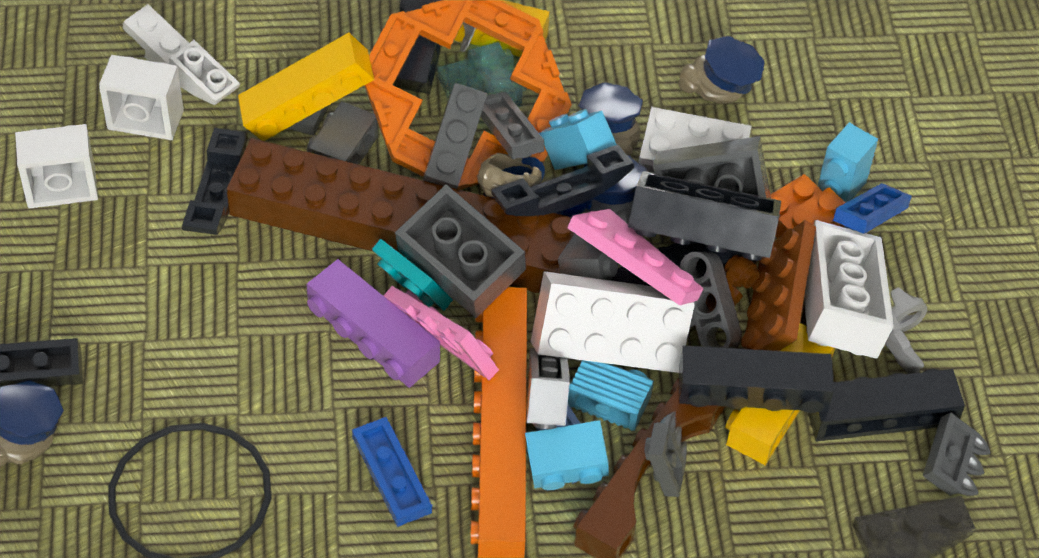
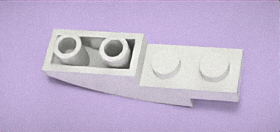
(196, 67)

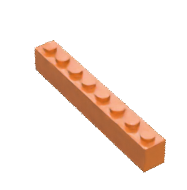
(501, 431)

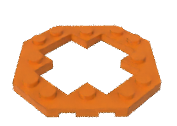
(441, 23)

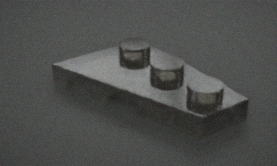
(914, 529)

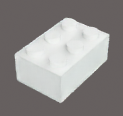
(678, 130)

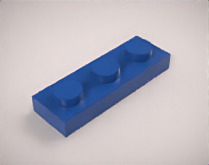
(872, 208)
(392, 471)

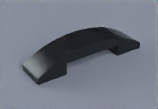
(566, 191)
(210, 207)

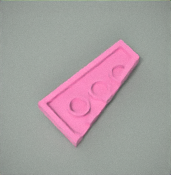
(636, 254)
(451, 335)

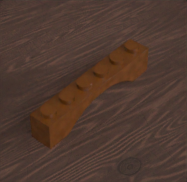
(611, 520)

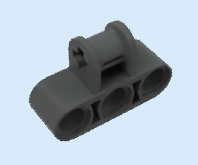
(724, 315)

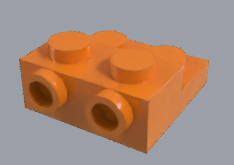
(805, 201)

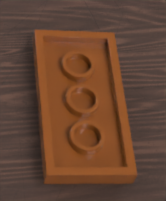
(780, 291)

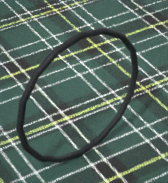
(179, 428)

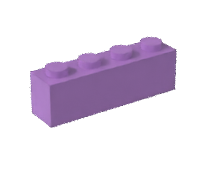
(373, 323)

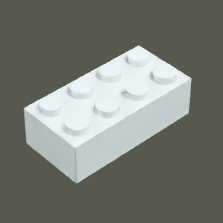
(848, 291)
(609, 323)

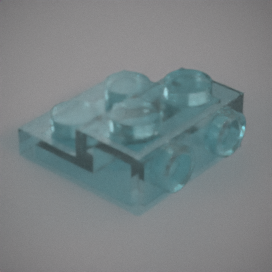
(484, 70)

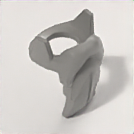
(897, 341)

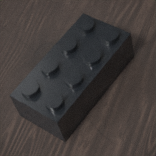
(704, 215)

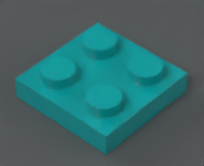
(410, 276)

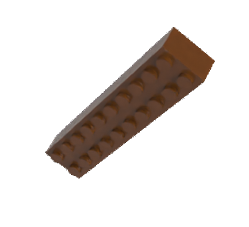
(367, 204)

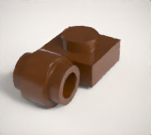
(740, 273)

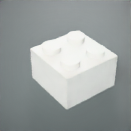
(141, 97)
(56, 166)

